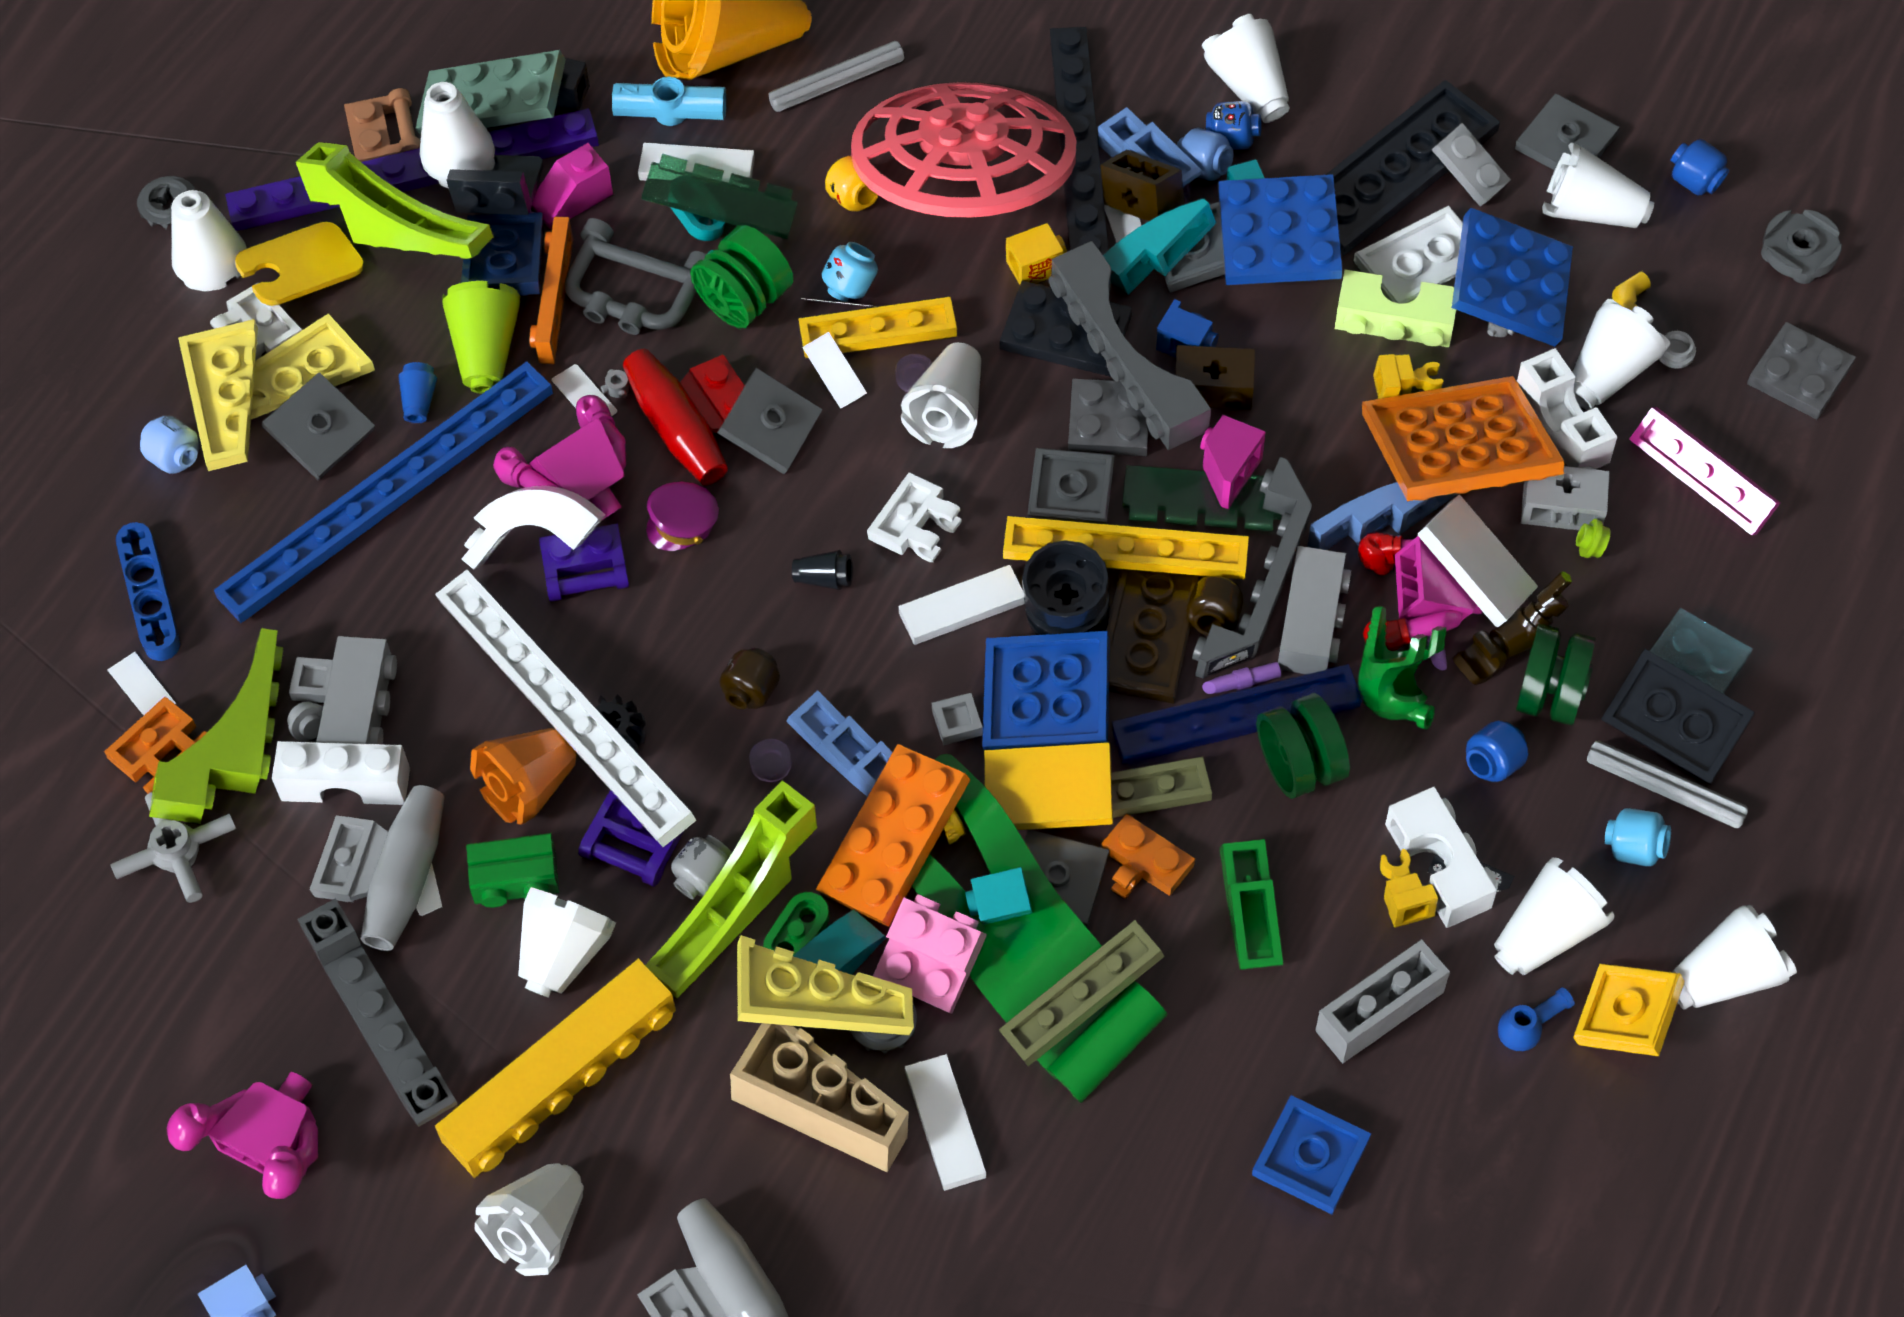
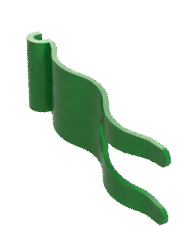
(1038, 949)

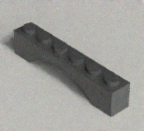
(1168, 402)

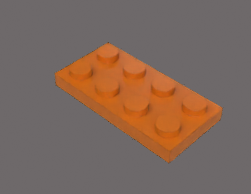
(893, 834)

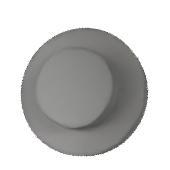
(1681, 350)
(305, 721)

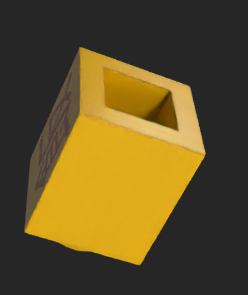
(1032, 253)

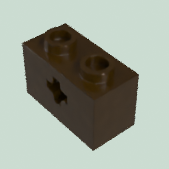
(1141, 185)
(1219, 374)

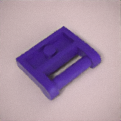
(598, 552)
(620, 823)

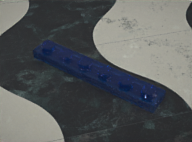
(1227, 714)

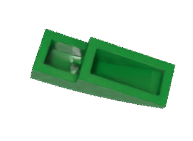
(1251, 904)

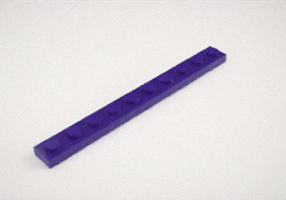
(405, 169)

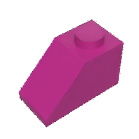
(573, 185)
(1231, 456)

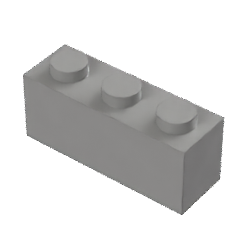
(1313, 611)
(357, 691)
(1382, 1001)

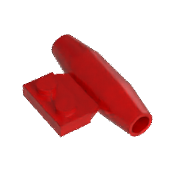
(686, 410)

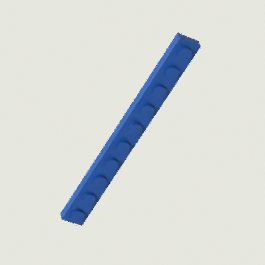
(382, 492)

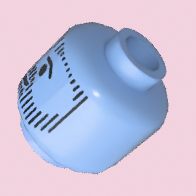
(169, 444)

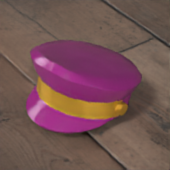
(680, 515)

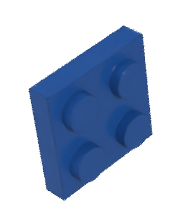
(1311, 1154)

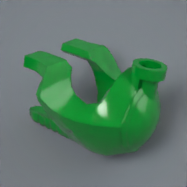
(1388, 676)

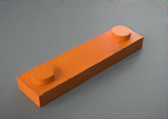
(559, 247)

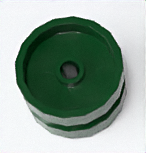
(1556, 674)
(1303, 745)

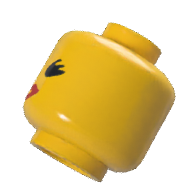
(846, 186)

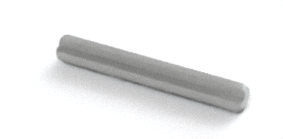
(836, 76)
(1667, 784)

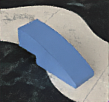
(1130, 133)

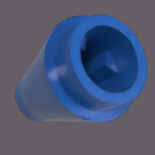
(417, 389)

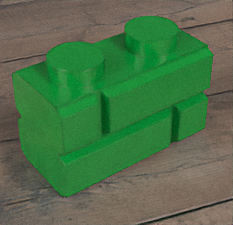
(510, 867)

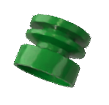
(742, 276)

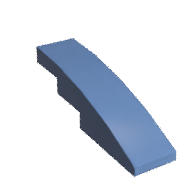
(1370, 515)
(840, 742)

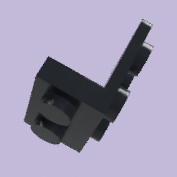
(503, 190)

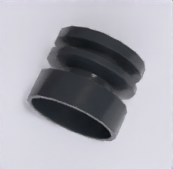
(1062, 574)

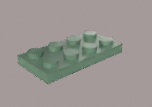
(505, 88)

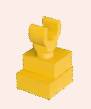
(1396, 376)
(1404, 893)

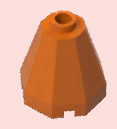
(522, 771)

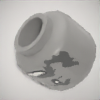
(699, 865)

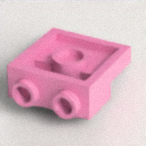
(930, 952)

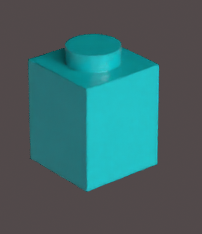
(999, 896)

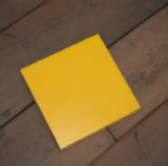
(1629, 1009)

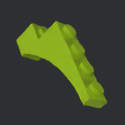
(380, 212)
(230, 752)
(740, 891)

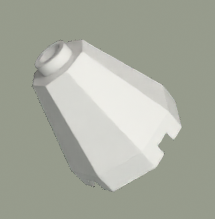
(558, 941)
(531, 1218)

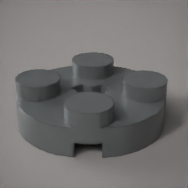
(1796, 262)

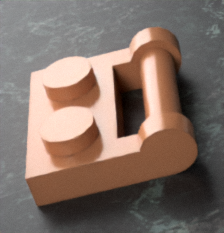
(369, 125)

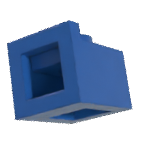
(1185, 329)

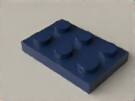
(512, 254)

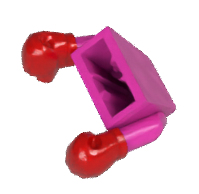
(1425, 588)

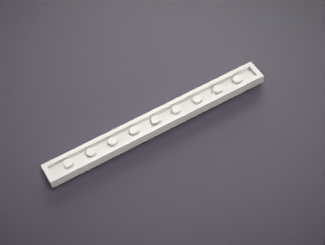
(566, 709)

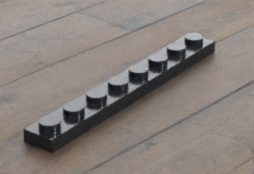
(1075, 102)

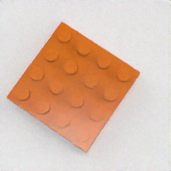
(1462, 438)

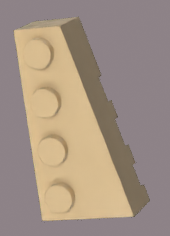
(818, 1095)

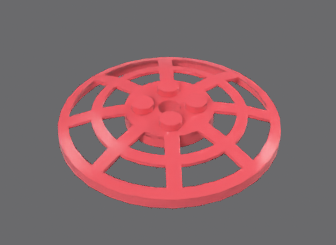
(963, 137)

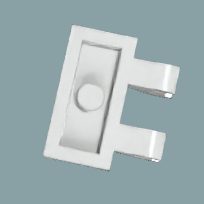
(272, 321)
(906, 513)

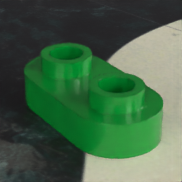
(790, 930)

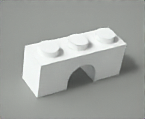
(1578, 435)
(371, 770)
(1429, 825)

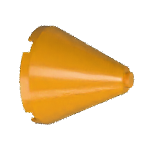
(717, 33)

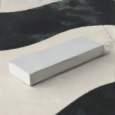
(729, 160)
(961, 604)
(945, 1122)

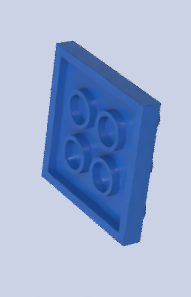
(1279, 229)
(1512, 277)
(1046, 690)

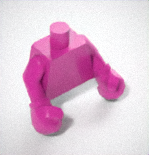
(580, 463)
(257, 1128)

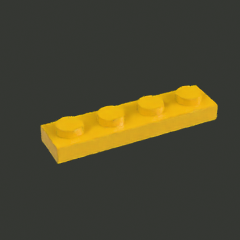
(883, 325)

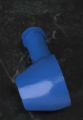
(1526, 1037)

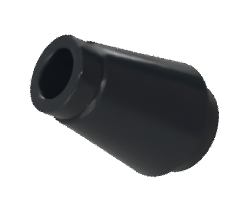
(824, 570)

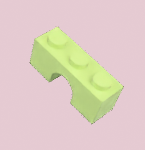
(1367, 311)

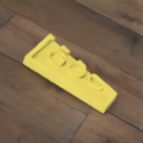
(316, 349)
(221, 385)
(797, 992)

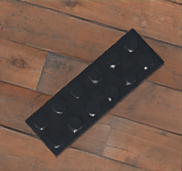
(1400, 161)

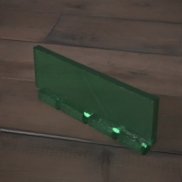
(710, 197)
(1189, 493)

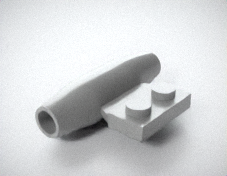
(382, 865)
(725, 1275)

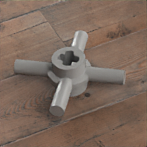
(178, 858)

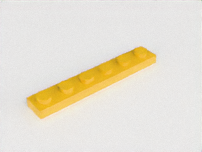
(1134, 546)

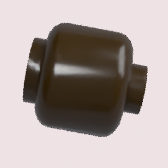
(1214, 602)
(750, 678)

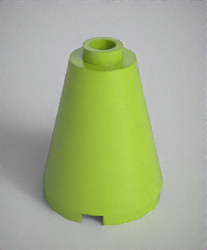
(481, 330)

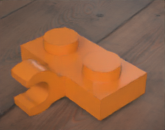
(1145, 856)

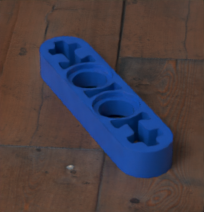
(146, 591)

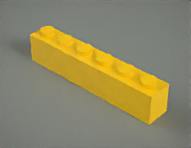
(556, 1069)

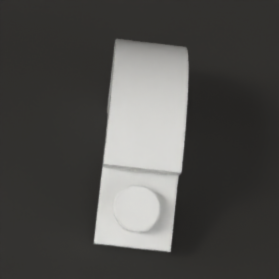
(553, 508)

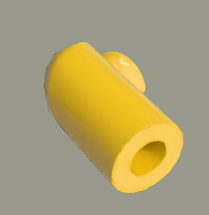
(1626, 292)

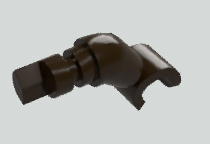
(1514, 636)

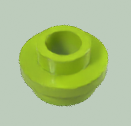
(1593, 539)

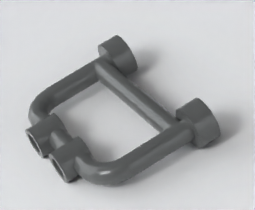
(632, 316)

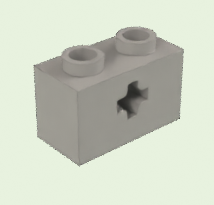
(1566, 499)

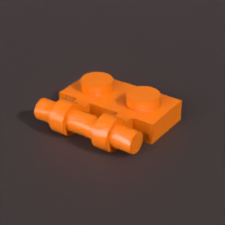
(151, 740)

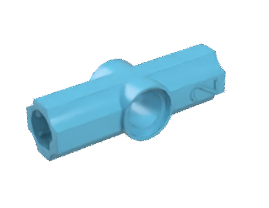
(669, 101)

